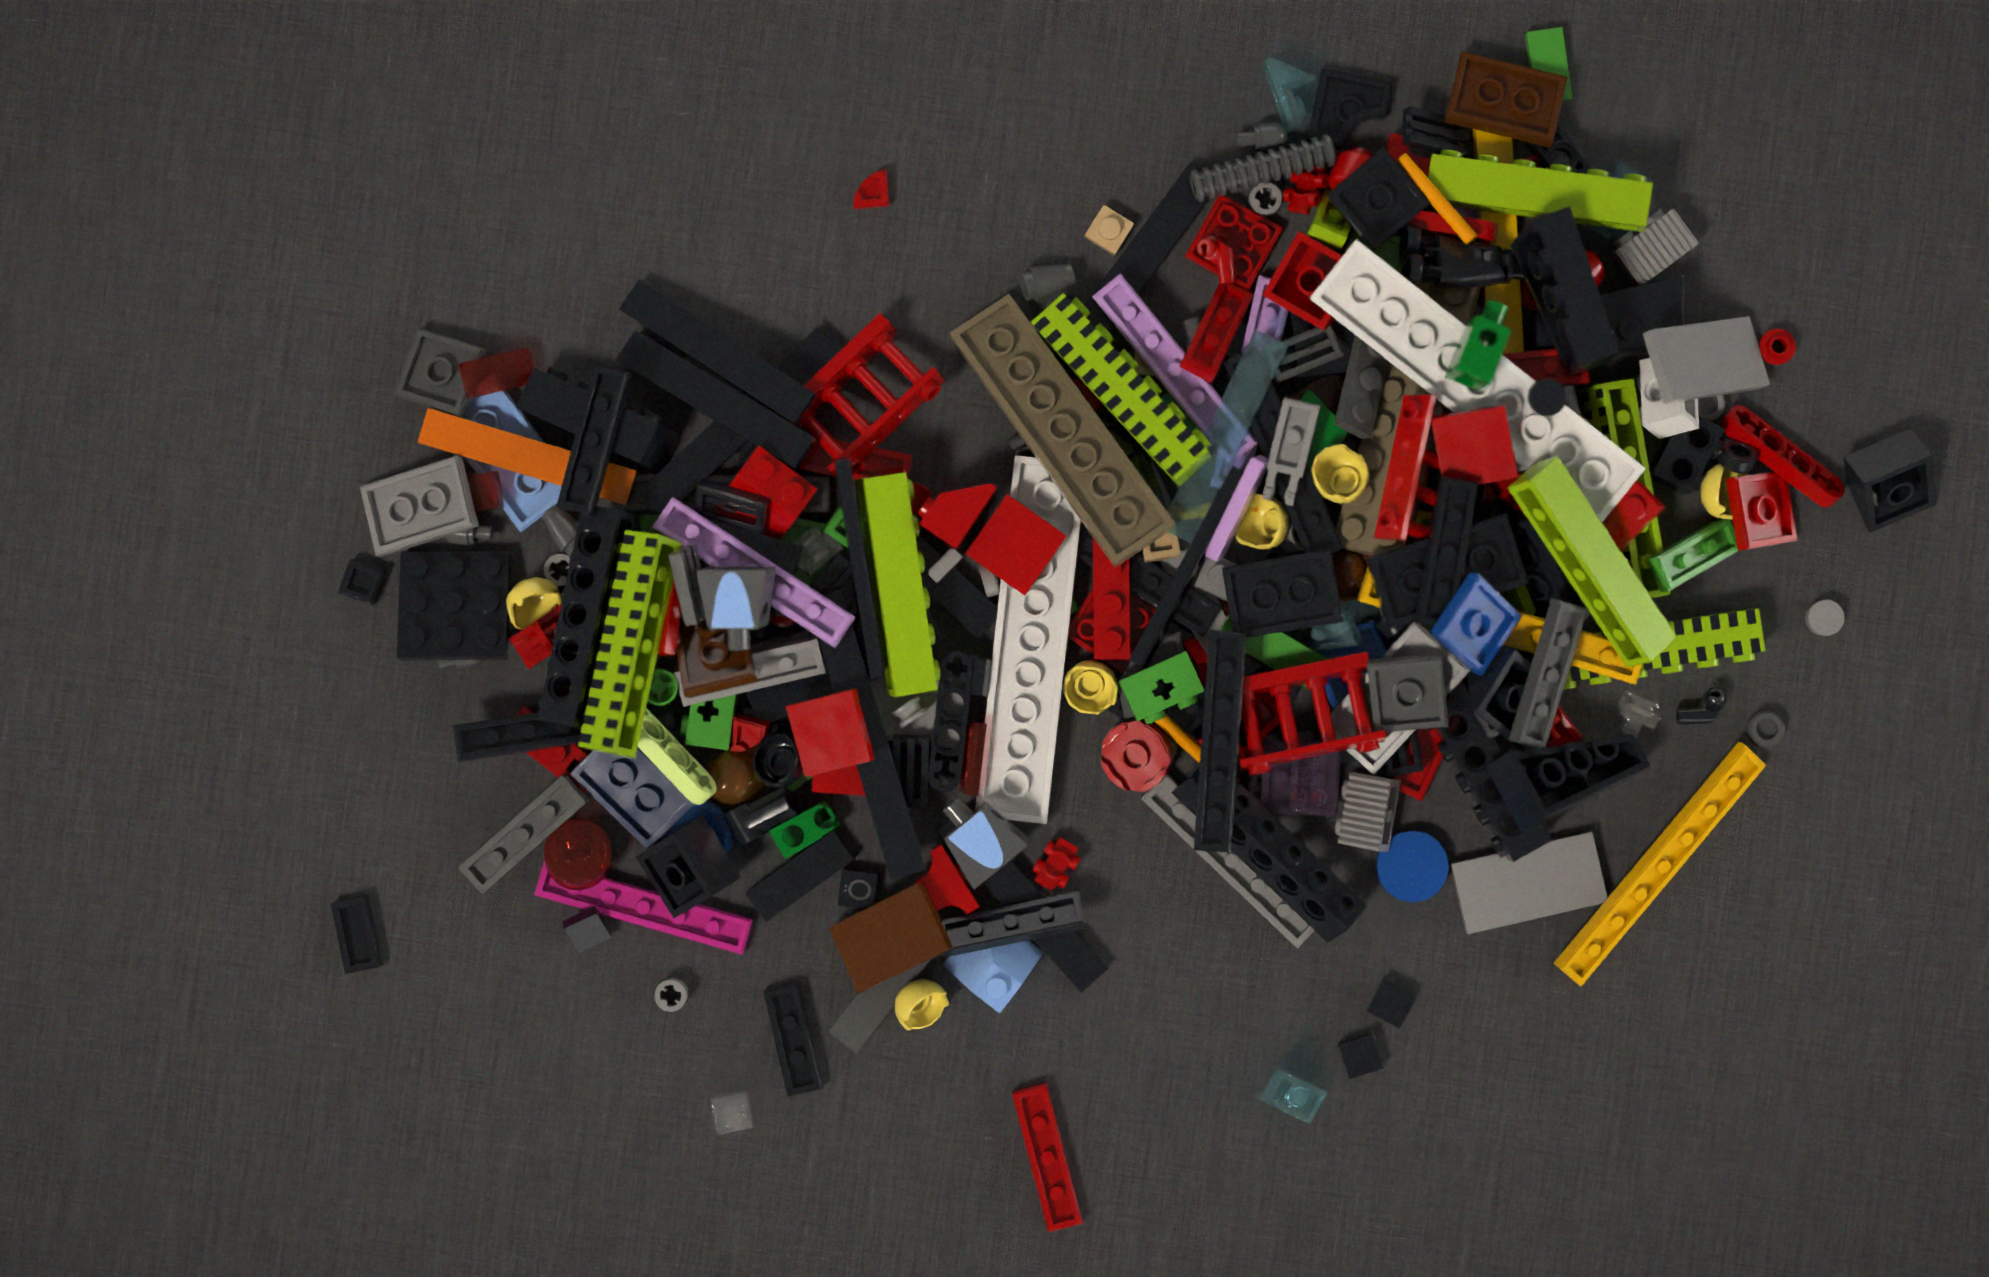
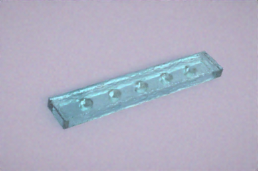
(1227, 432)

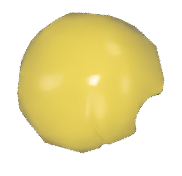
(1340, 474)
(1715, 493)
(1266, 526)
(532, 600)
(1090, 687)
(920, 1004)

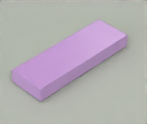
(1237, 508)

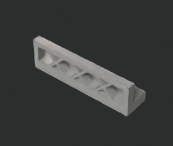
(775, 663)

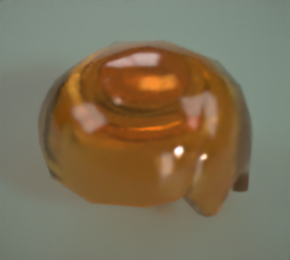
(734, 777)

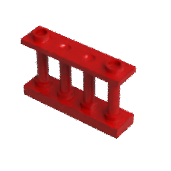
(852, 363)
(1404, 472)
(1315, 678)

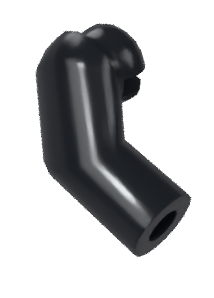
(1706, 709)

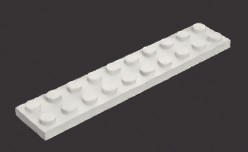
(1421, 341)
(1029, 663)

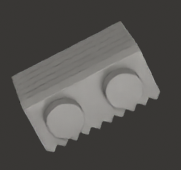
(1653, 251)
(1367, 811)

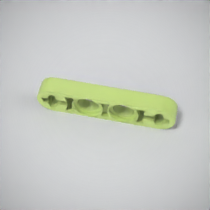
(675, 761)

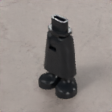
(1455, 262)

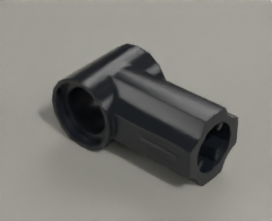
(755, 817)

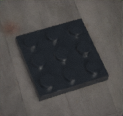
(453, 605)

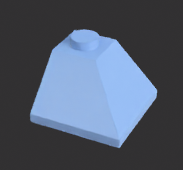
(995, 972)

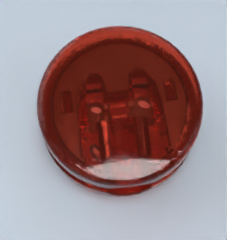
(578, 854)

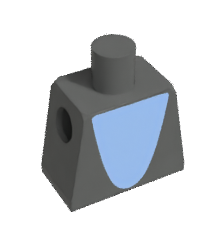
(737, 600)
(981, 840)

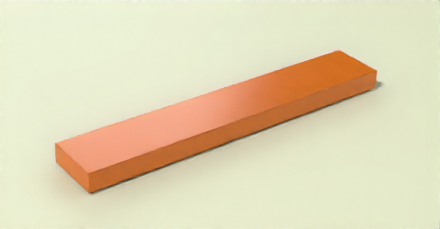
(514, 453)

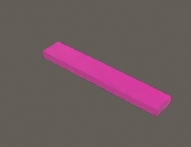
(647, 909)

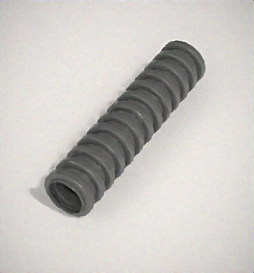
(1263, 167)

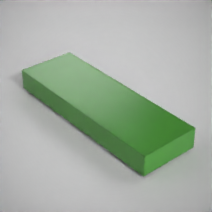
(1693, 554)
(1278, 649)

